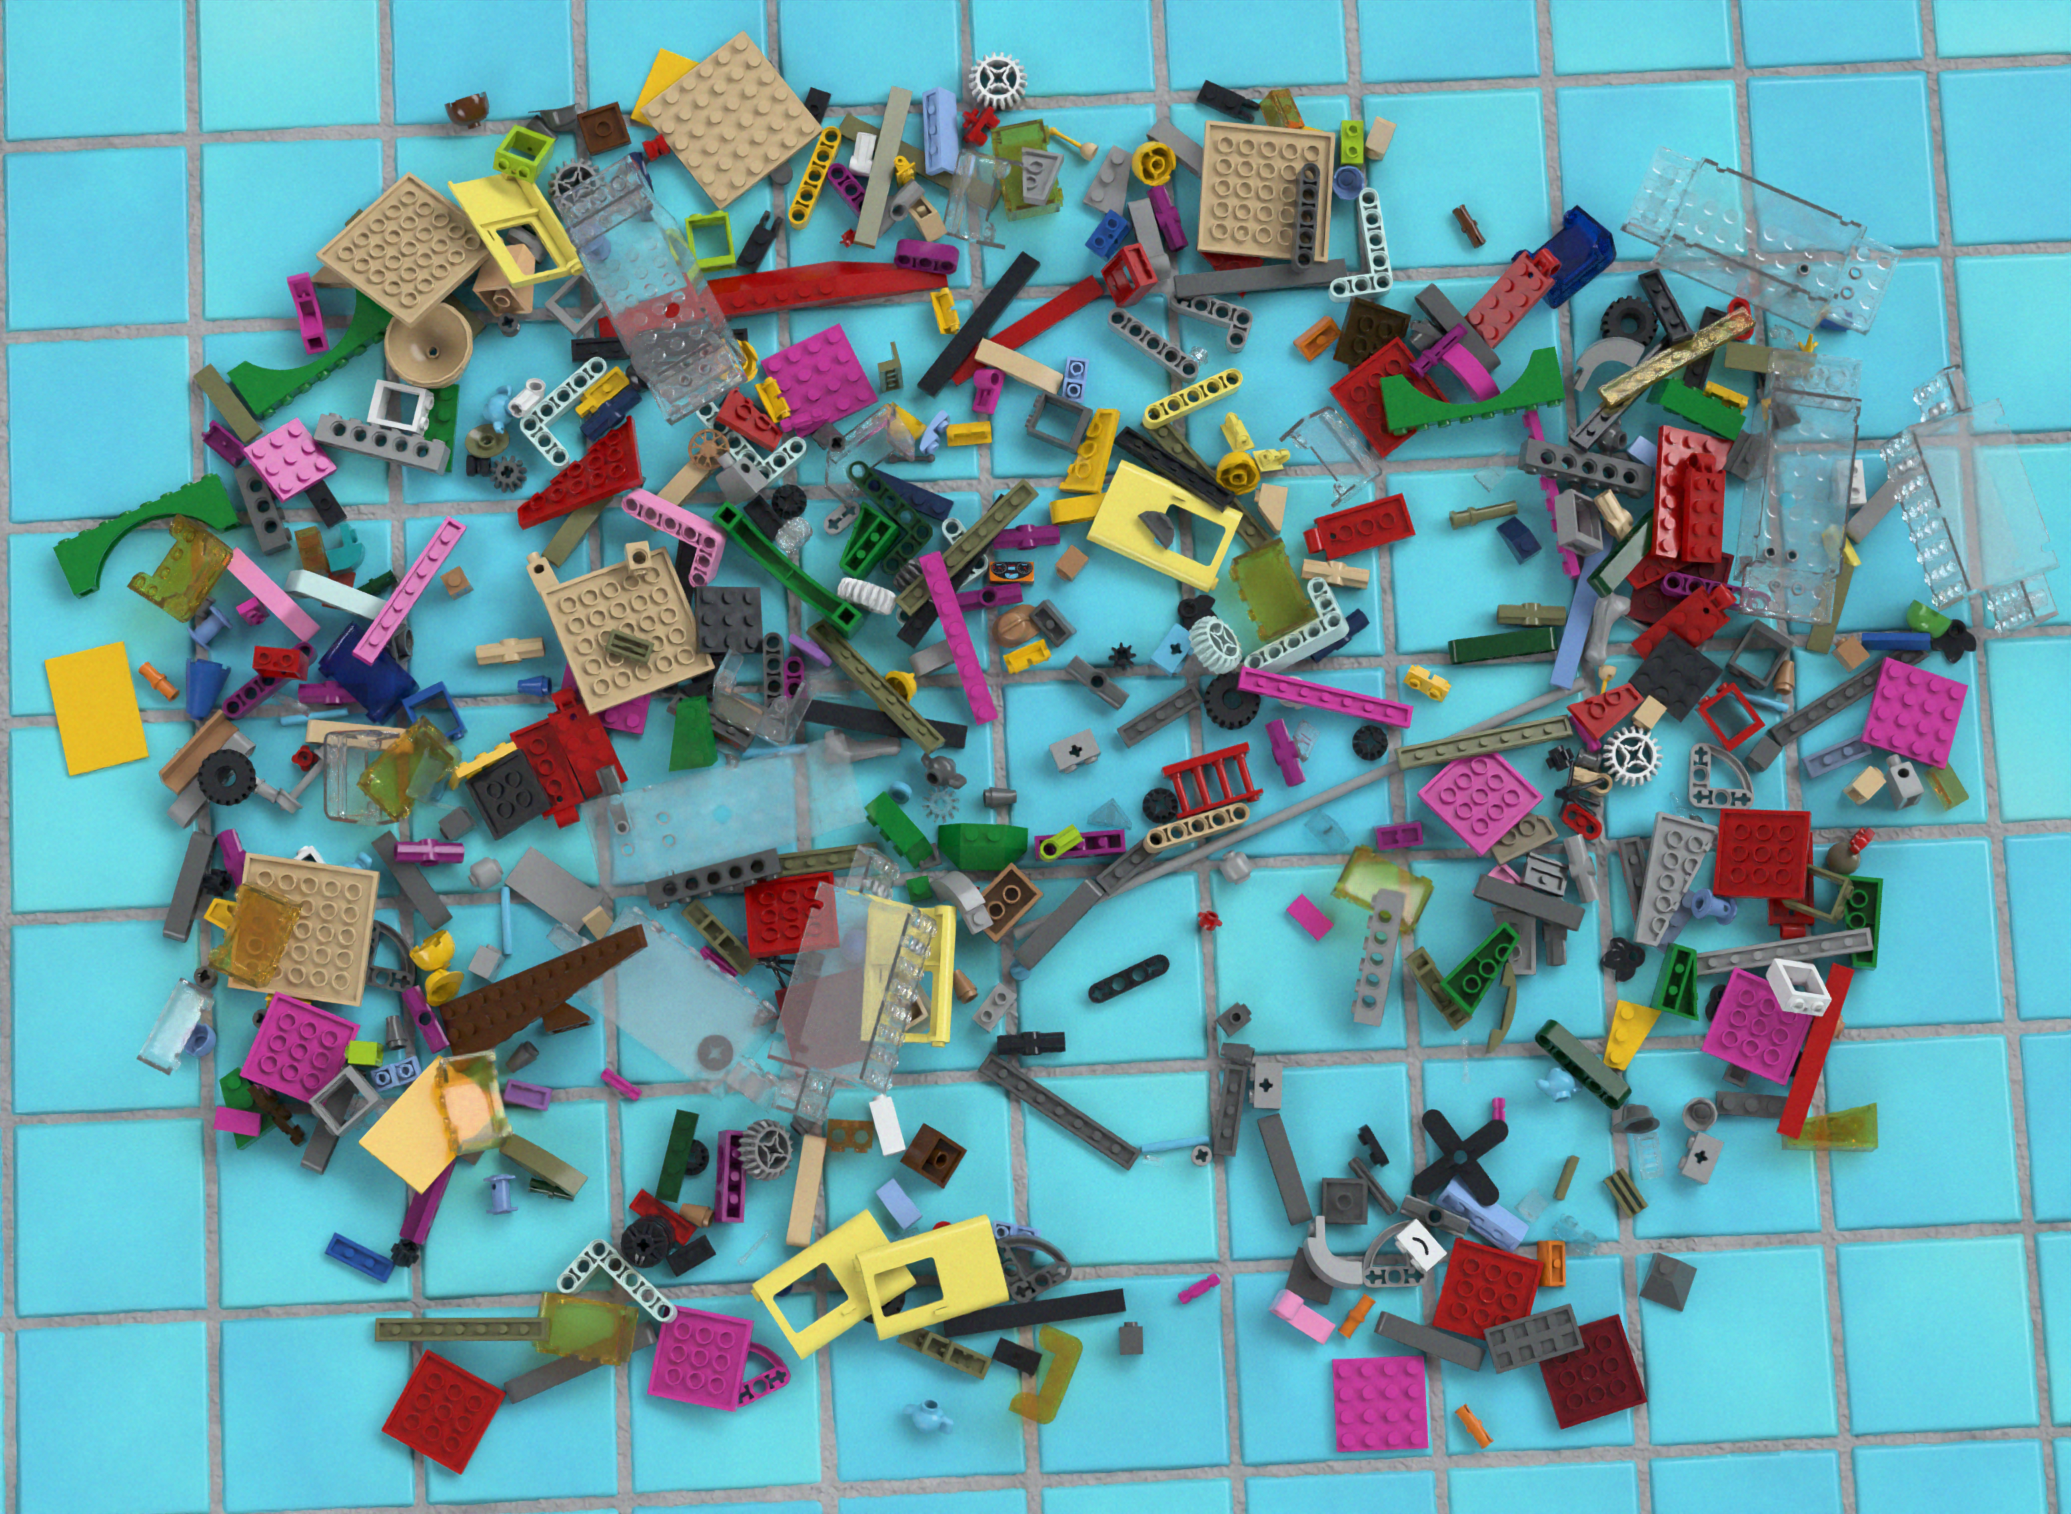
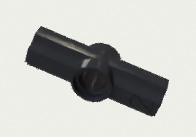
(1031, 1043)

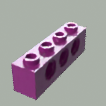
(1093, 845)
(729, 1179)

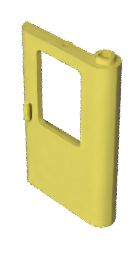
(509, 202)
(1123, 532)
(942, 966)
(837, 1252)
(965, 1267)

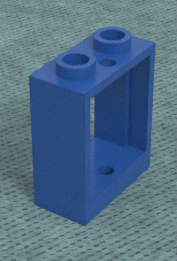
(1103, 238)
(429, 694)

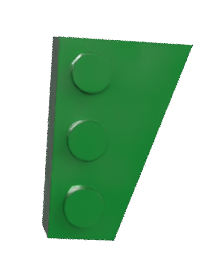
(868, 543)
(693, 736)
(898, 829)
(1676, 983)
(237, 1097)

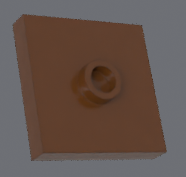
(603, 129)

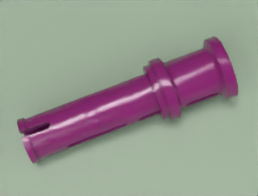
(1430, 357)

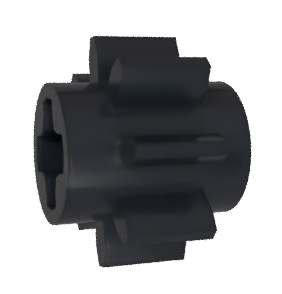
(1123, 662)
(1559, 758)
(216, 882)
(404, 1253)

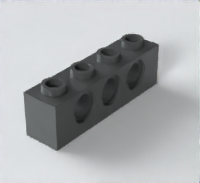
(269, 542)

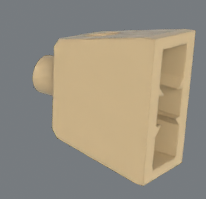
(540, 572)

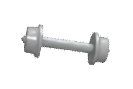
(288, 801)

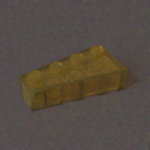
(1838, 1131)

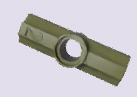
(1531, 615)

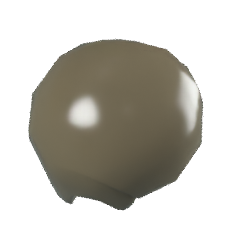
(1842, 860)

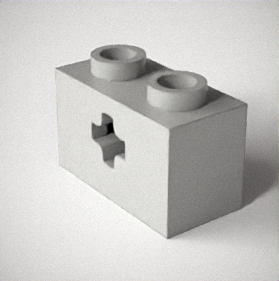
(1081, 741)
(487, 962)
(994, 1007)
(1273, 1074)
(1710, 1150)

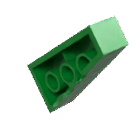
(1697, 407)
(1864, 911)
(1475, 974)

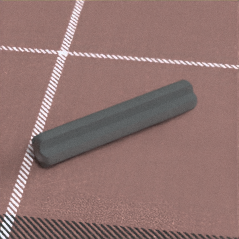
(1373, 1186)

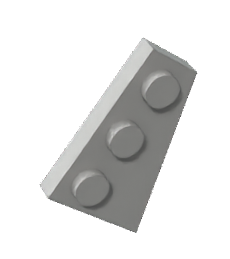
(1110, 183)

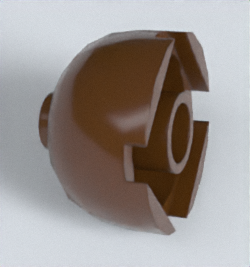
(469, 110)

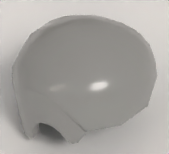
(1699, 1114)

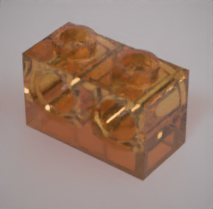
(312, 550)
(850, 1128)

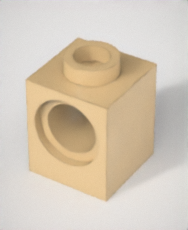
(638, 549)
(1648, 714)

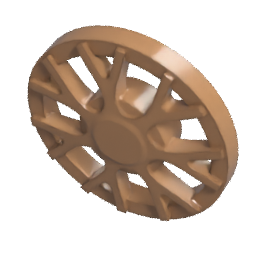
(707, 448)

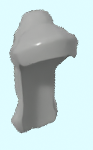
(1605, 613)
(868, 749)

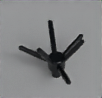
(1571, 793)
(773, 963)

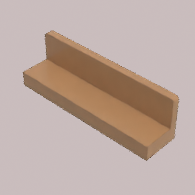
(185, 764)

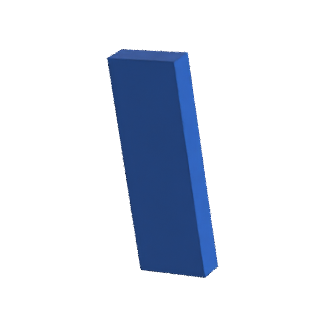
(1896, 641)
(360, 1257)

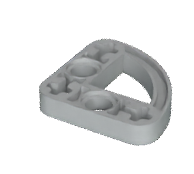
(1704, 786)
(1370, 1255)

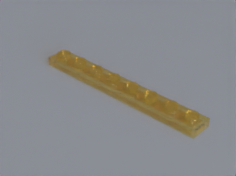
(1676, 357)

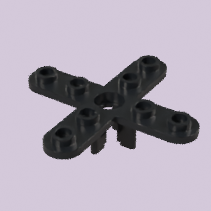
(1470, 1170)

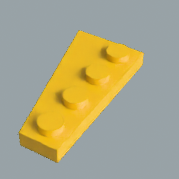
(1091, 463)

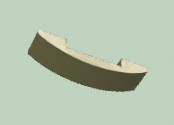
(1429, 978)
(1507, 981)

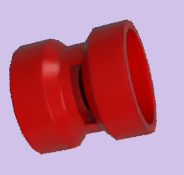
(656, 147)

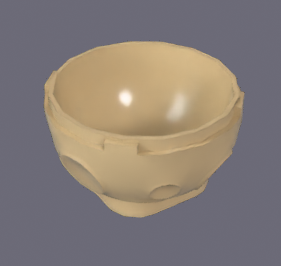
(439, 330)

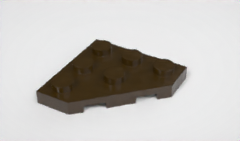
(1368, 330)
(267, 1101)

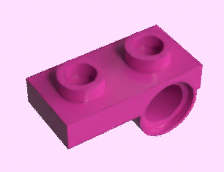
(989, 387)
(253, 611)

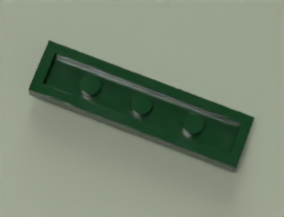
(677, 1156)

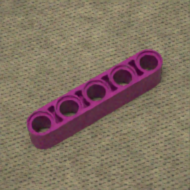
(1683, 582)
(263, 691)

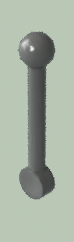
(930, 458)

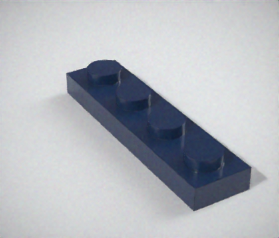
(917, 497)

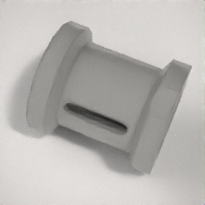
(1203, 1149)

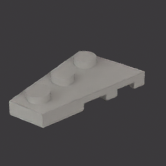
(1039, 174)
(1524, 953)

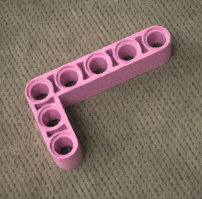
(702, 569)
(272, 596)
(1292, 1310)

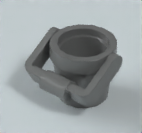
(1425, 334)
(401, 643)

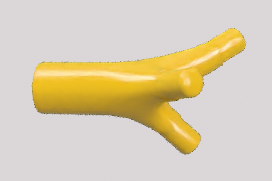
(1809, 346)

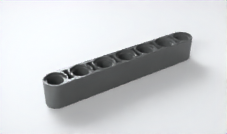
(567, 1368)

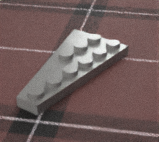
(1671, 866)

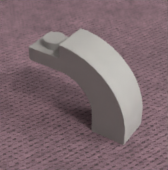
(1605, 350)
(965, 897)
(1324, 1264)

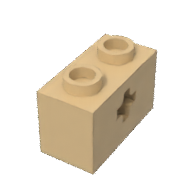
(1865, 785)

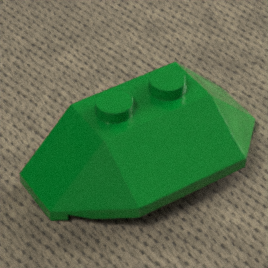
(982, 845)

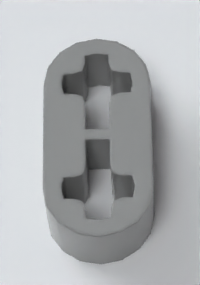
(844, 523)

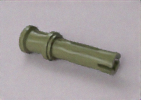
(1473, 516)

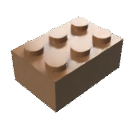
(1008, 901)

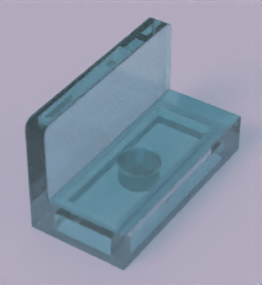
(425, 777)

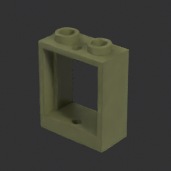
(1838, 909)

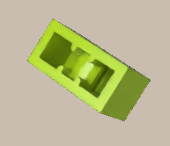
(1351, 143)
(365, 1054)

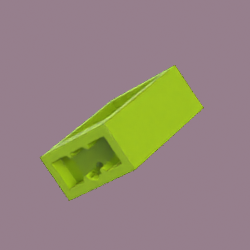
(528, 142)
(715, 263)

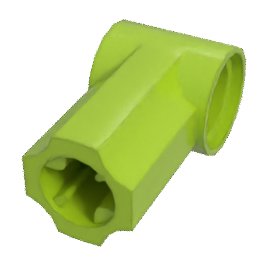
(1061, 842)

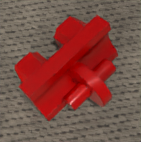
(985, 118)

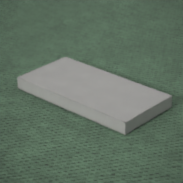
(553, 889)

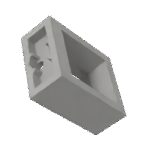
(575, 329)
(1589, 538)
(365, 1088)

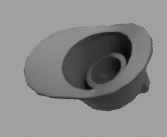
(561, 118)
(1636, 1120)

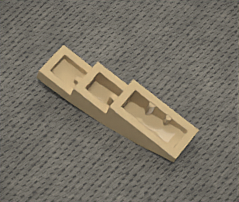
(1019, 366)

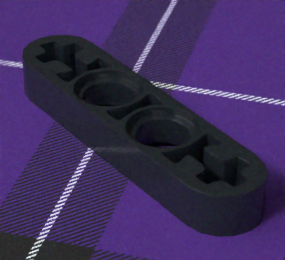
(1127, 976)

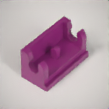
(224, 444)
(1398, 835)

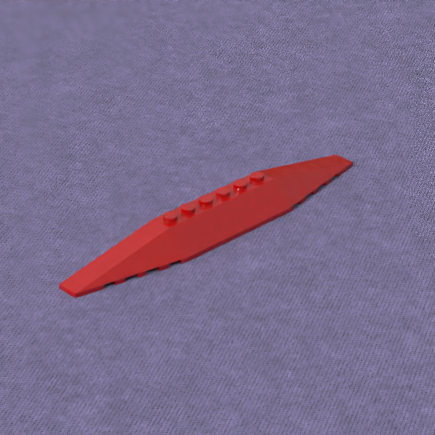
(808, 286)

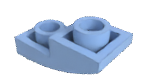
(1075, 379)
(930, 439)
(1643, 453)
(396, 1074)
(899, 1204)
(1003, 1229)

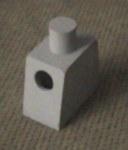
(739, 478)
(1902, 783)

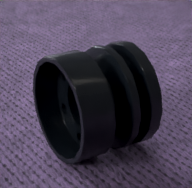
(657, 1232)

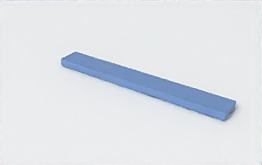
(1578, 619)

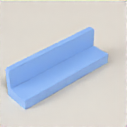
(940, 130)
(1489, 1221)

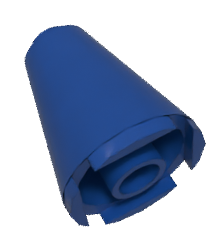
(203, 686)

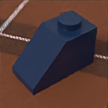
(1519, 540)

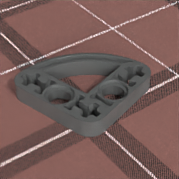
(372, 971)
(1020, 1278)

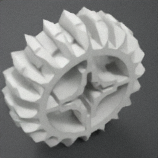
(1004, 87)
(866, 596)
(1641, 761)

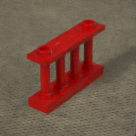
(1217, 759)

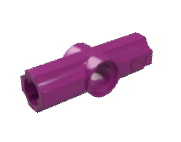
(1167, 218)
(1027, 537)
(1003, 596)
(328, 693)
(1285, 753)
(428, 852)
(233, 854)
(418, 1007)

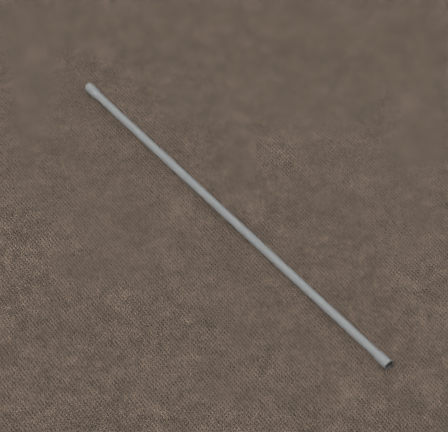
(1028, 928)

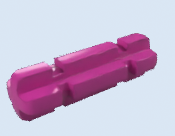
(801, 420)
(1592, 745)
(707, 953)
(621, 1084)
(1498, 1112)
(1199, 1288)

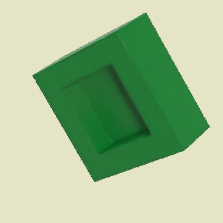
(919, 888)

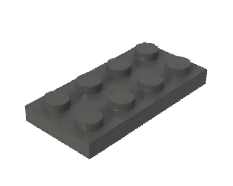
(1533, 1338)

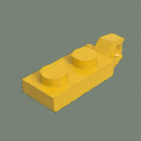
(601, 391)

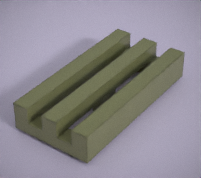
(625, 654)
(1566, 1177)
(1607, 1181)

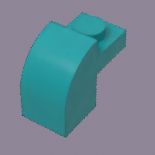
(349, 557)

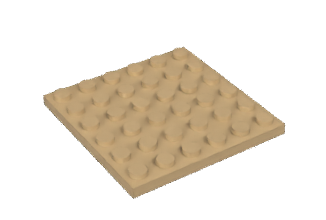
(732, 120)
(1252, 189)
(407, 250)
(642, 606)
(333, 932)

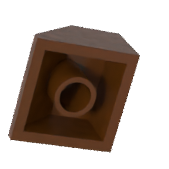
(565, 1019)
(933, 1155)

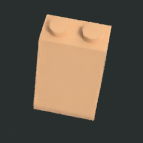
(496, 290)

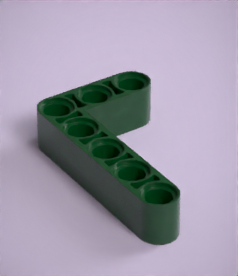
(894, 514)

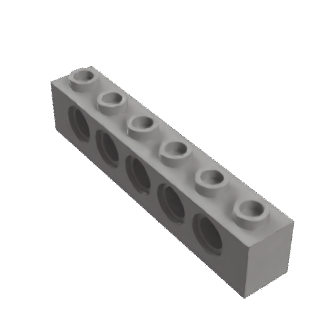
(433, 462)
(1373, 1012)

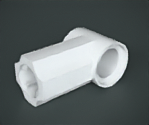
(863, 155)
(527, 398)

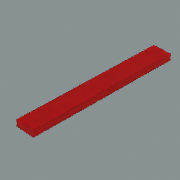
(1036, 323)
(1814, 1054)

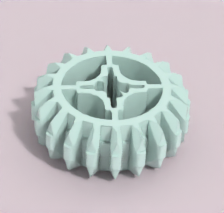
(1215, 644)

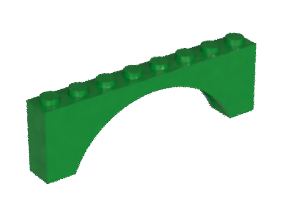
(270, 388)
(1411, 409)
(753, 543)
(86, 554)

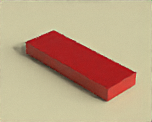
(647, 1204)

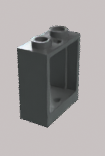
(1039, 404)
(1770, 636)

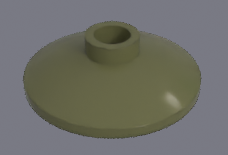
(485, 442)

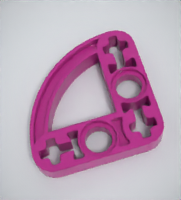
(779, 1365)

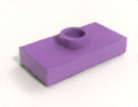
(810, 649)
(527, 1094)

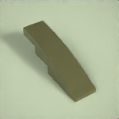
(228, 404)
(574, 531)
(1822, 636)
(719, 937)
(544, 1164)
(946, 1351)

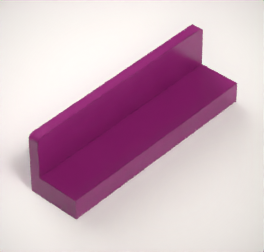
(425, 1207)

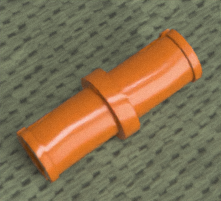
(159, 681)
(1356, 1316)
(1474, 1426)

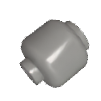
(1235, 867)
(485, 873)

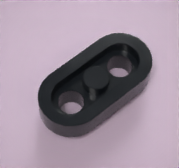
(1377, 1154)

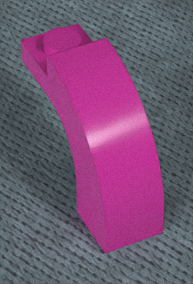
(309, 313)
(1470, 373)

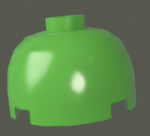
(1926, 620)

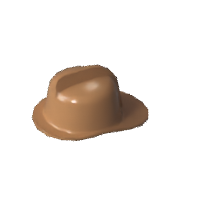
(1015, 626)

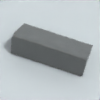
(1052, 623)

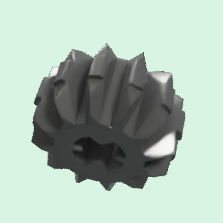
(500, 474)
(907, 574)

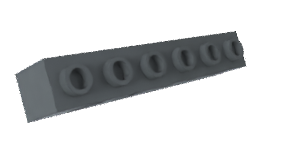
(1637, 474)
(771, 871)

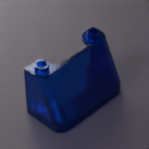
(1583, 250)
(375, 687)

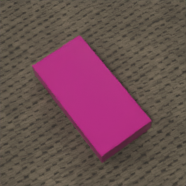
(1309, 917)
(238, 1121)

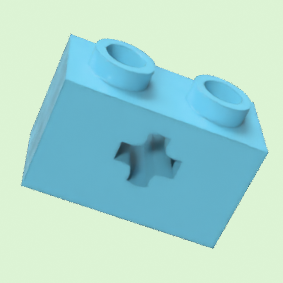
(1162, 656)

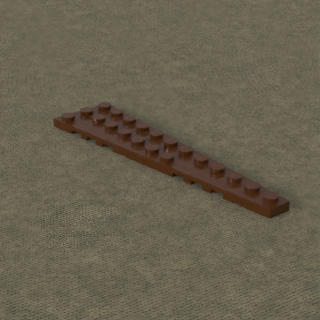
(509, 1005)

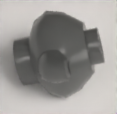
(1612, 440)
(942, 772)

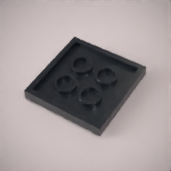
(728, 619)
(1675, 675)
(508, 794)

